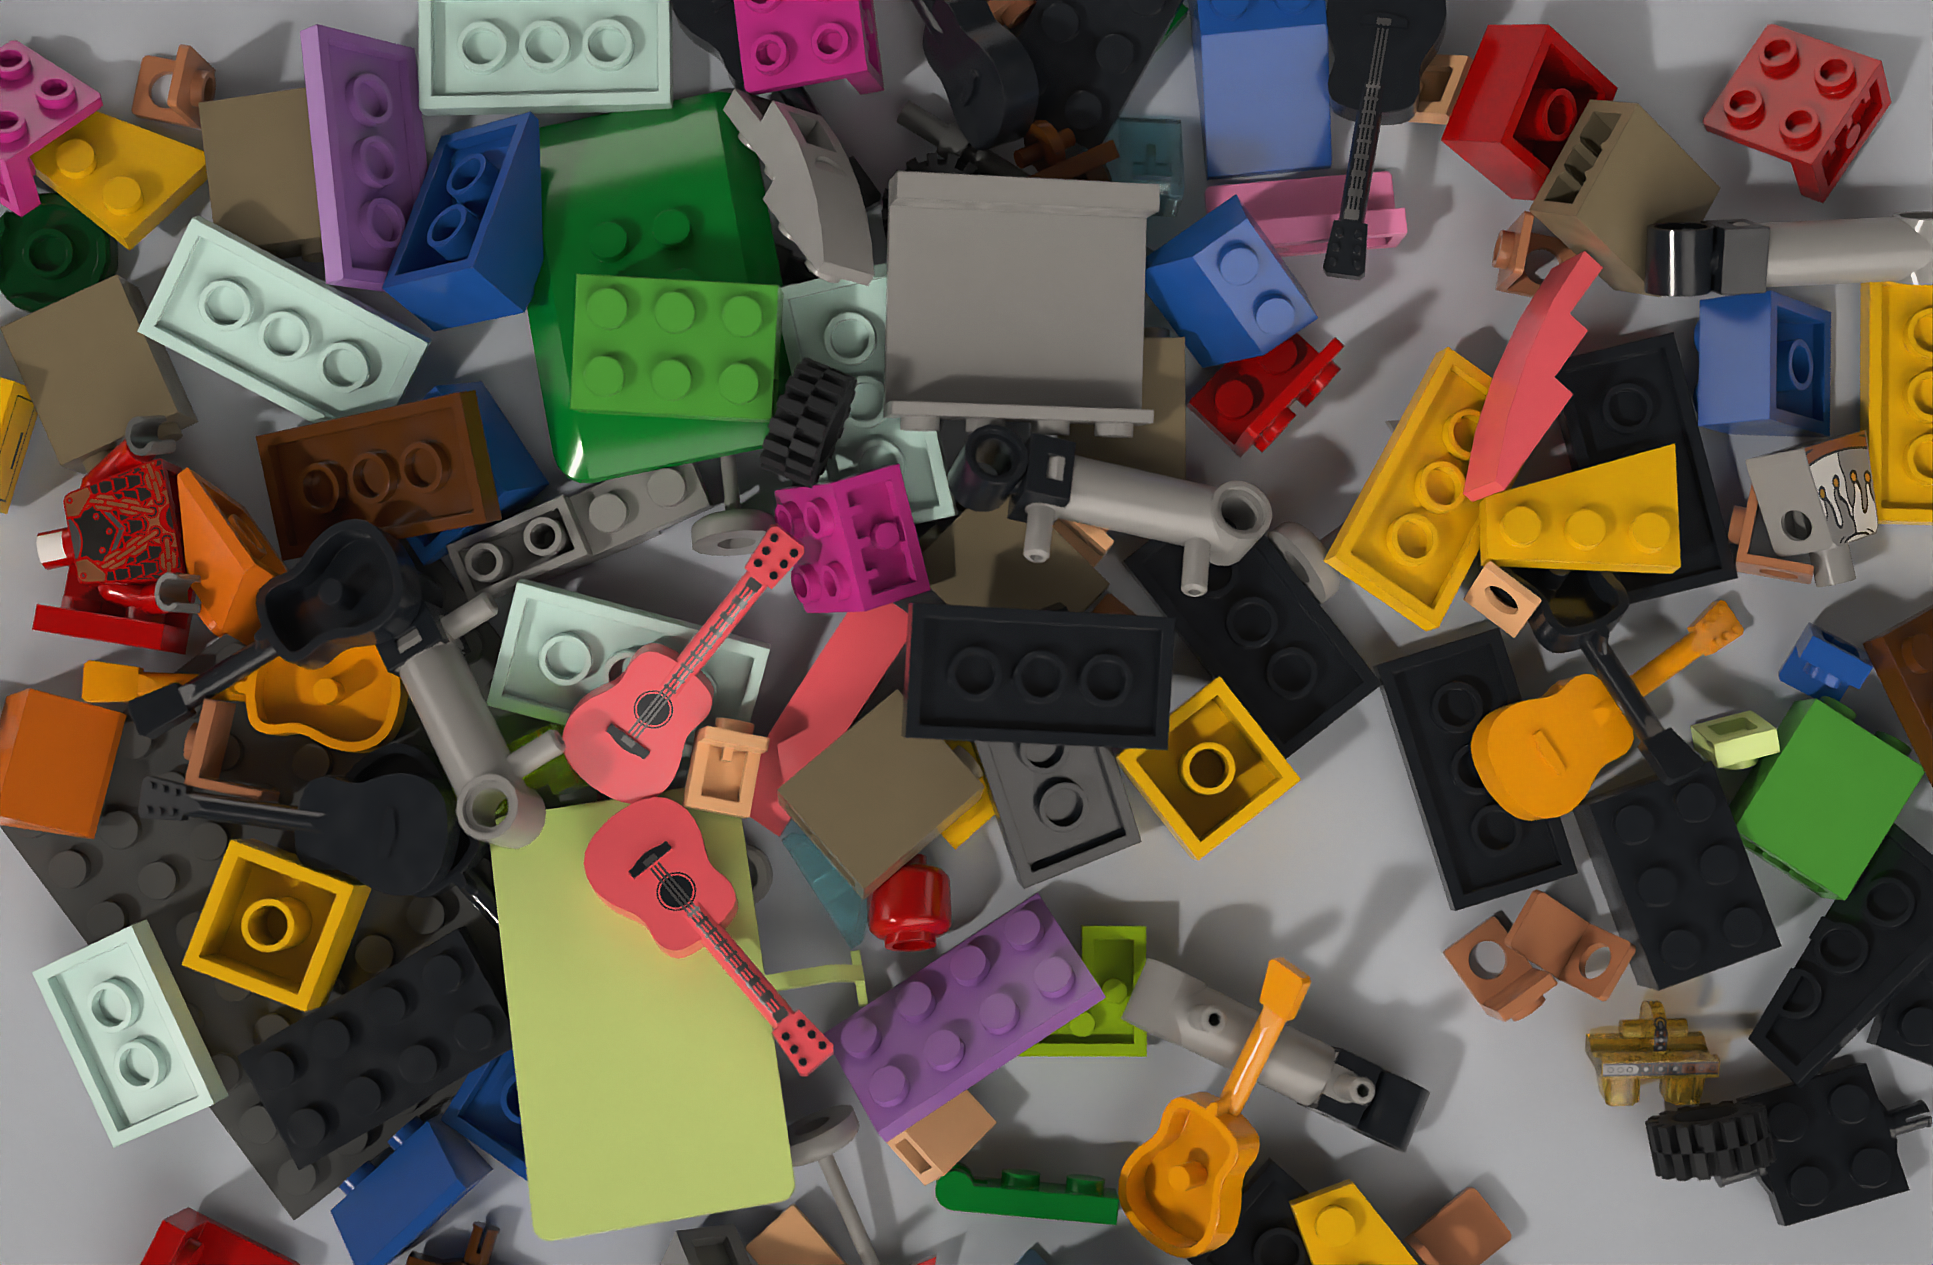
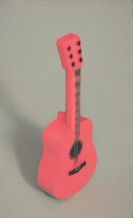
(634, 728)
(658, 873)

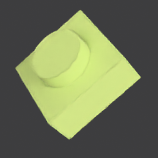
(1735, 740)

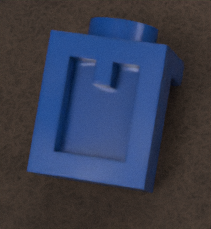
(1824, 664)

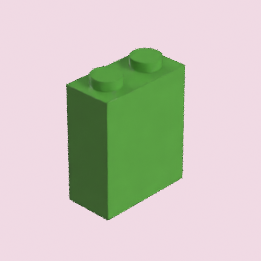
(1824, 796)

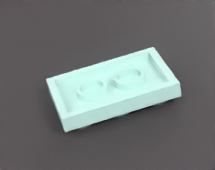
(130, 1033)

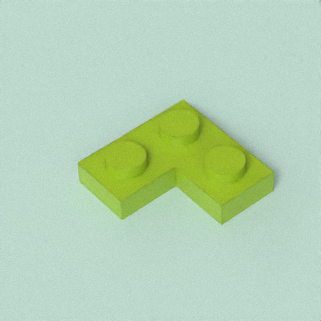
(1115, 961)

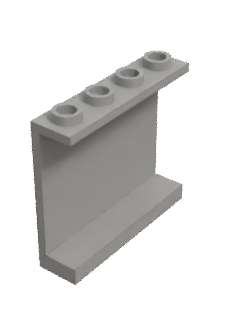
(1016, 302)

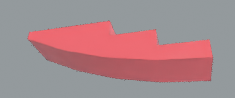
(1524, 389)
(827, 702)

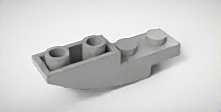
(811, 187)
(577, 529)

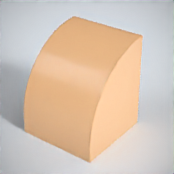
(942, 1137)

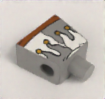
(1818, 501)

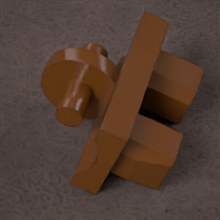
(1046, 152)

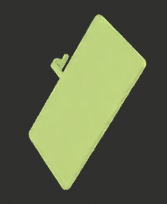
(636, 1069)

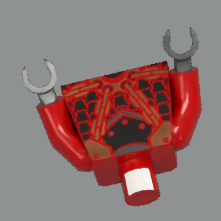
(127, 527)

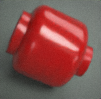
(912, 907)

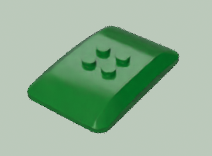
(644, 200)

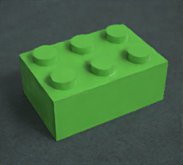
(676, 348)

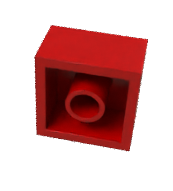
(1522, 105)

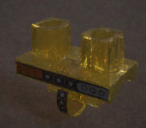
(1651, 1050)

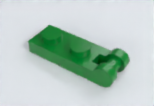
(1024, 1195)

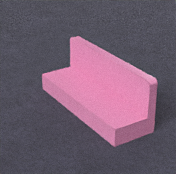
(1301, 211)

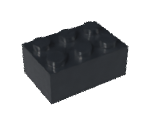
(1676, 877)

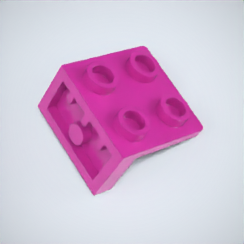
(808, 44)
(35, 108)
(855, 542)

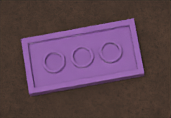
(363, 149)
(963, 1017)

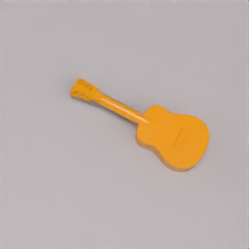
(343, 705)
(1548, 750)
(1189, 1176)

